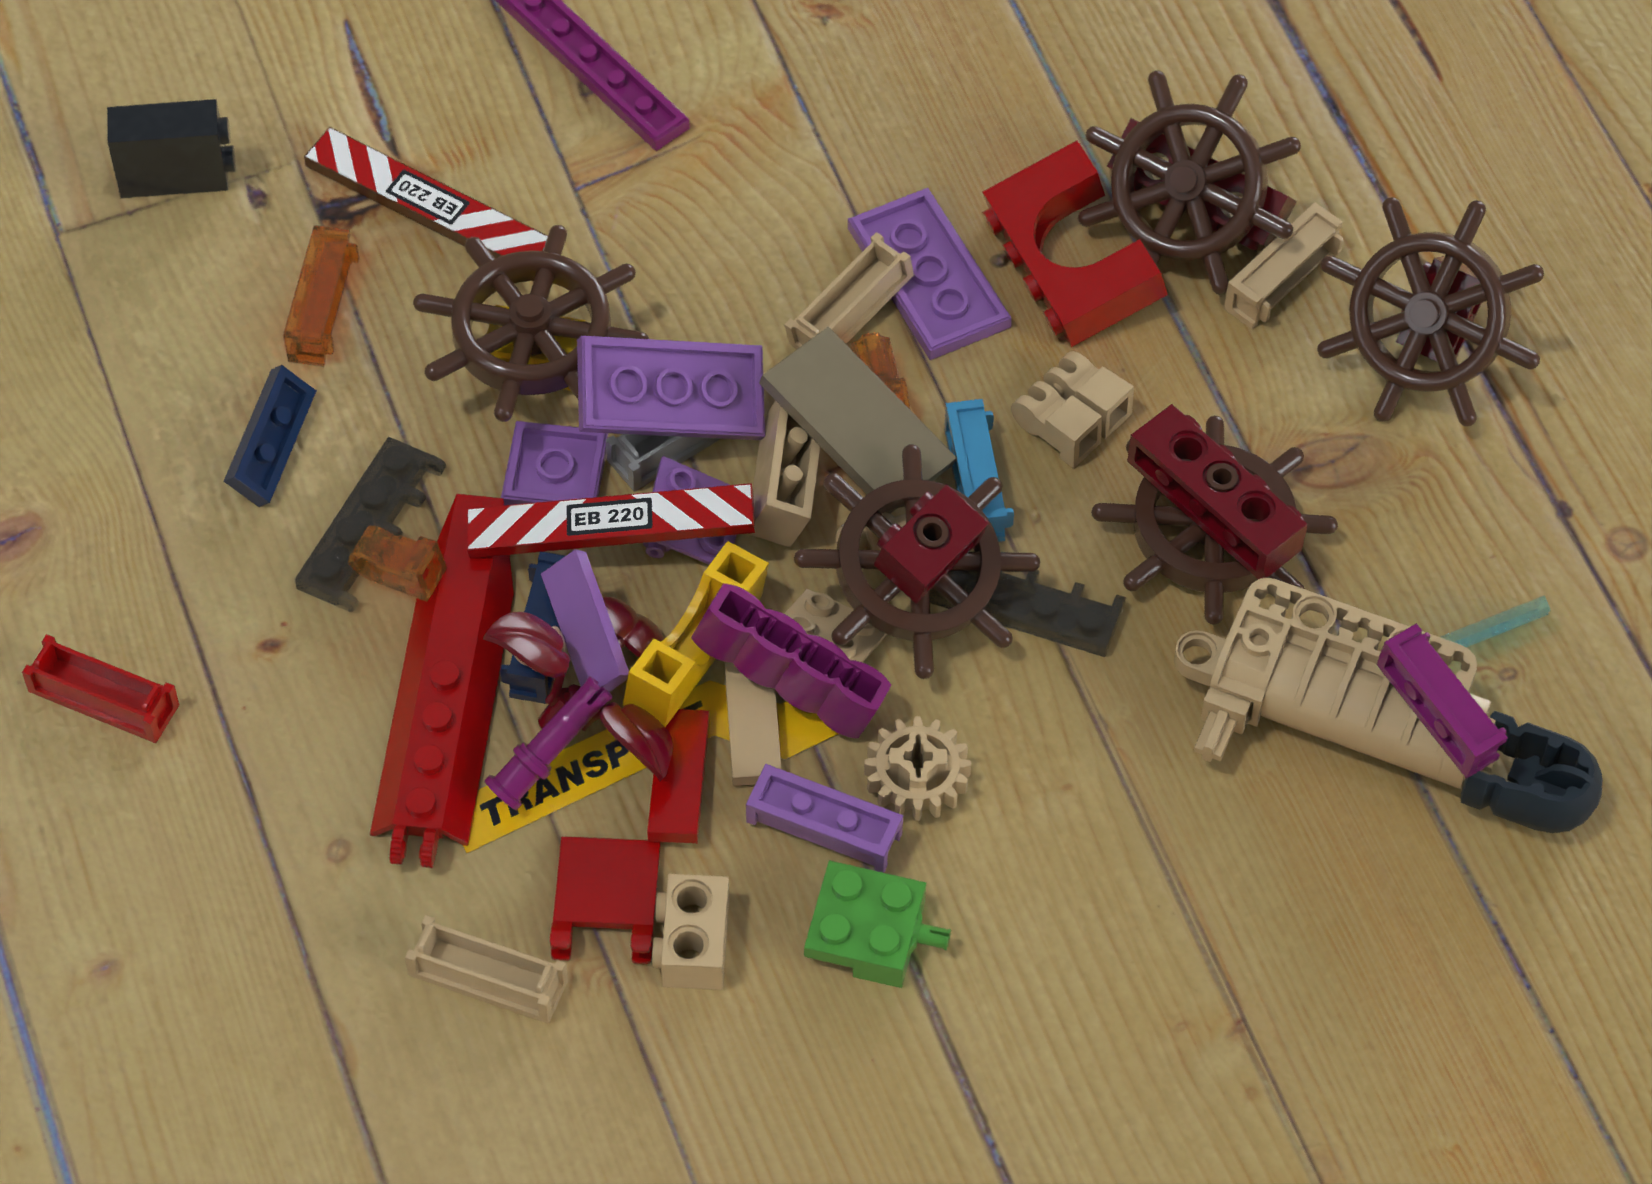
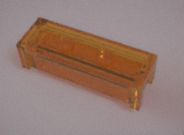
(319, 295)

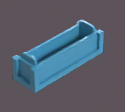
(970, 441)

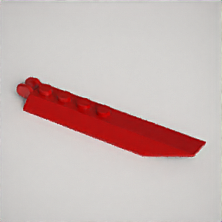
(445, 697)

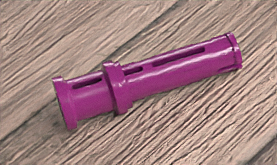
(533, 759)

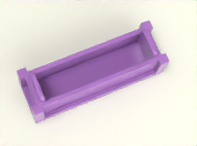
(824, 816)

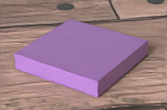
(553, 464)

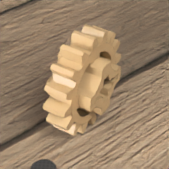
(941, 763)

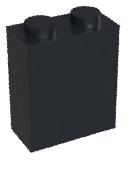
(169, 148)

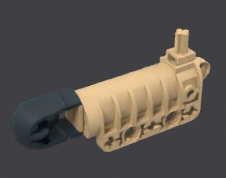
(1339, 694)

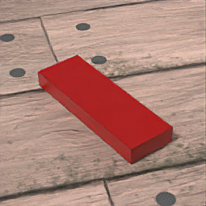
(678, 796)

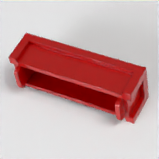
(101, 690)

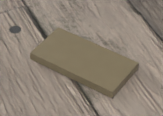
(852, 413)

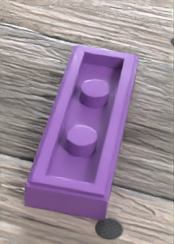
(585, 621)

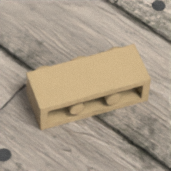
(784, 478)

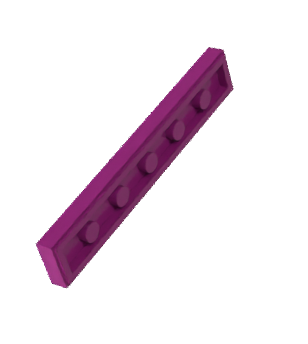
(600, 69)

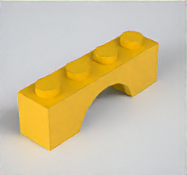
(674, 666)

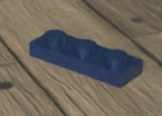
(270, 436)

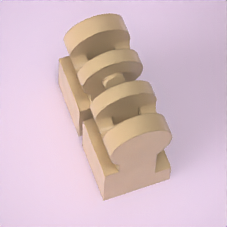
(1075, 407)

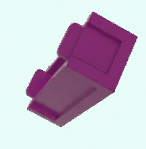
(1440, 701)

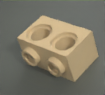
(692, 931)

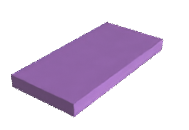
(948, 296)
(670, 388)

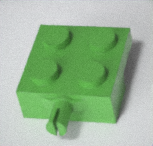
(870, 923)

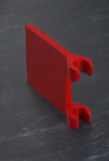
(606, 887)

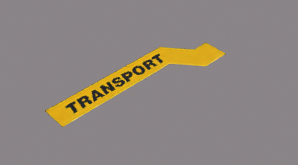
(604, 761)

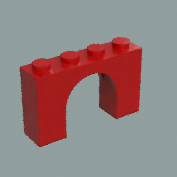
(1077, 298)

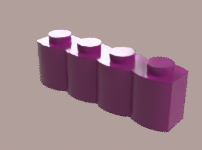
(784, 657)

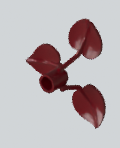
(540, 648)

